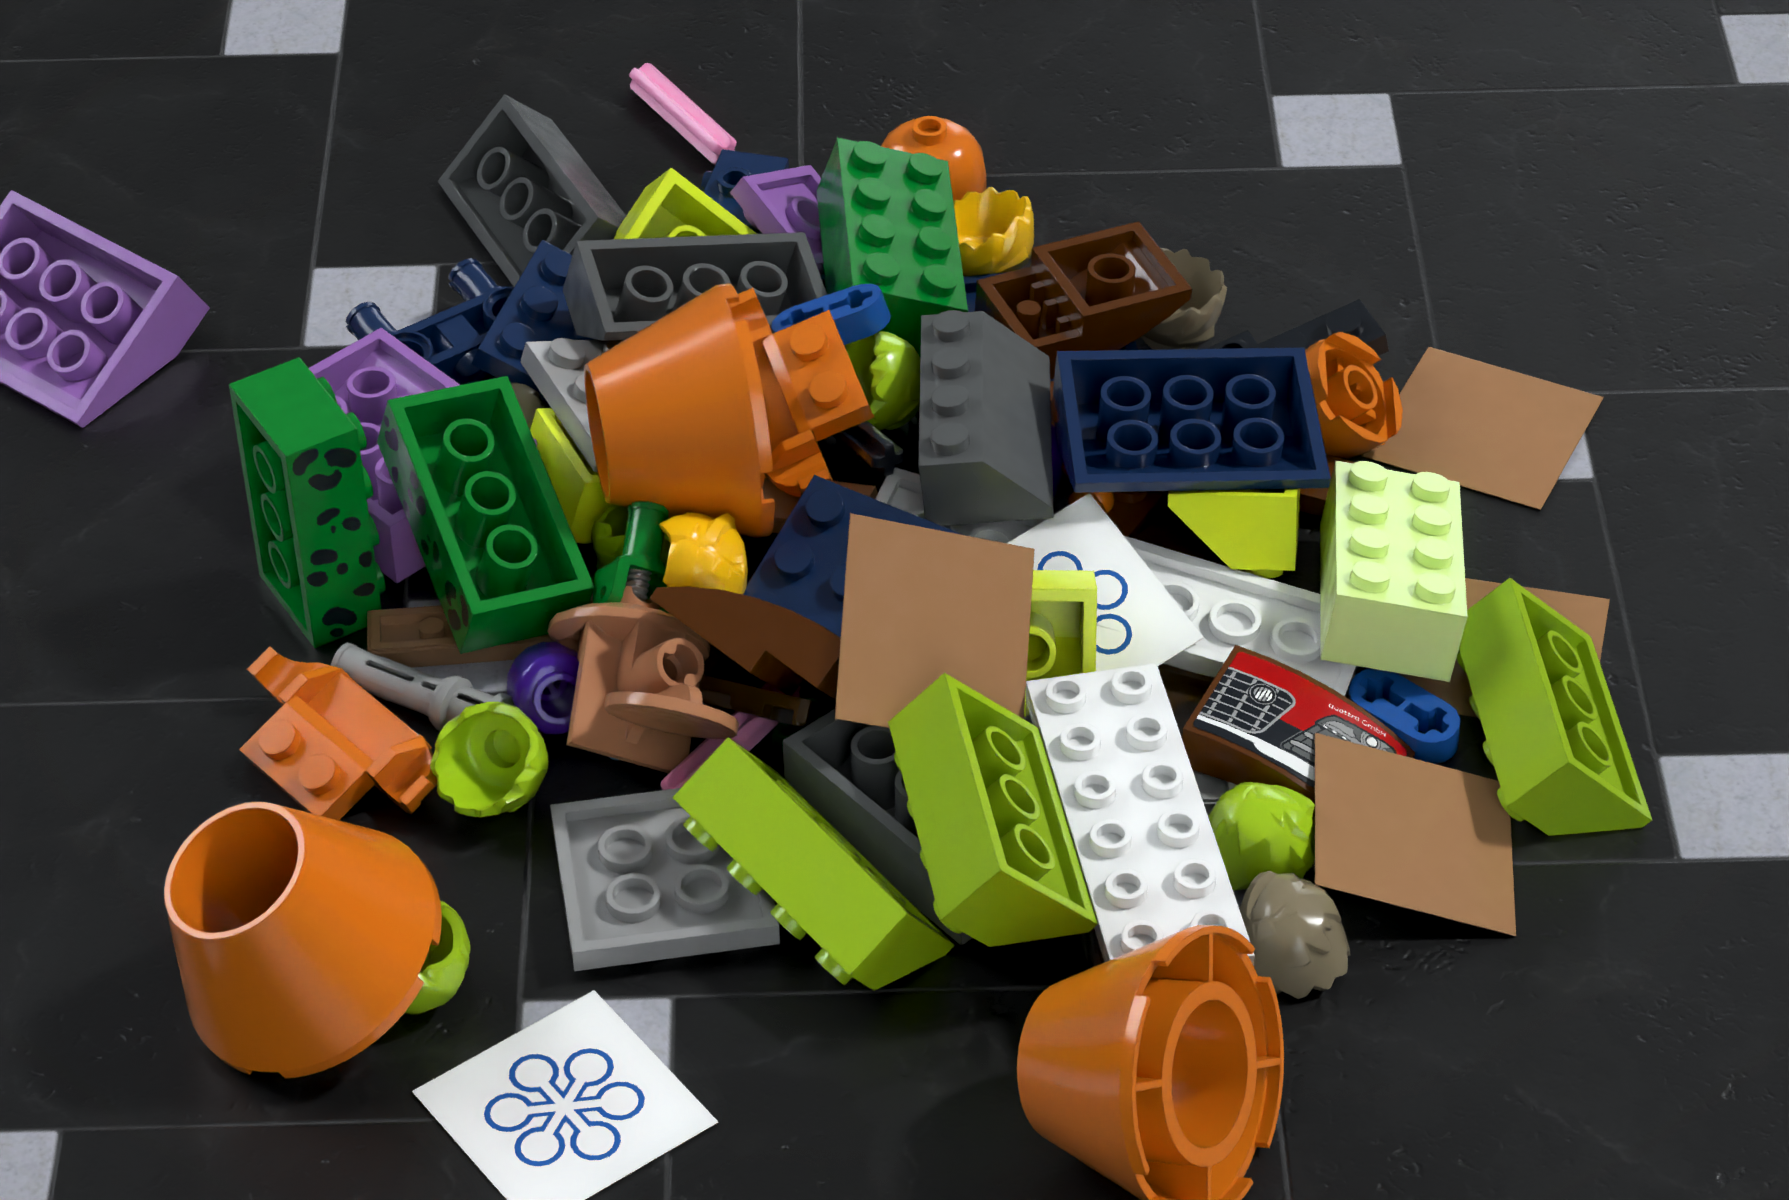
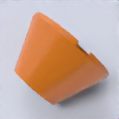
(684, 416)
(297, 935)
(1159, 1066)

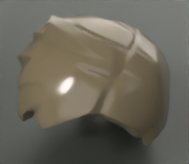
(1196, 318)
(1294, 933)

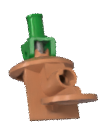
(636, 661)

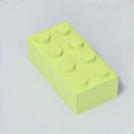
(1392, 571)

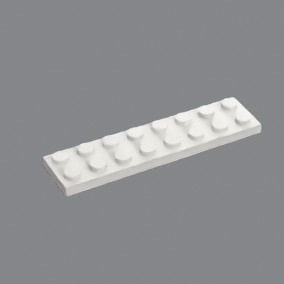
(1220, 601)

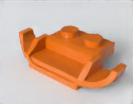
(806, 391)
(334, 740)

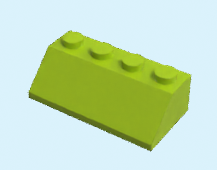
(1548, 717)
(988, 819)
(808, 869)

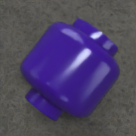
(533, 671)

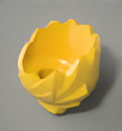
(994, 231)
(705, 553)

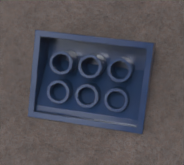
(1188, 420)

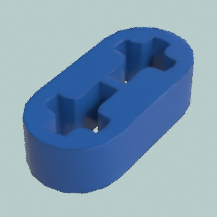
(855, 310)
(1408, 711)

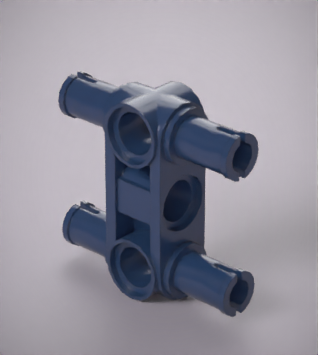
(451, 336)

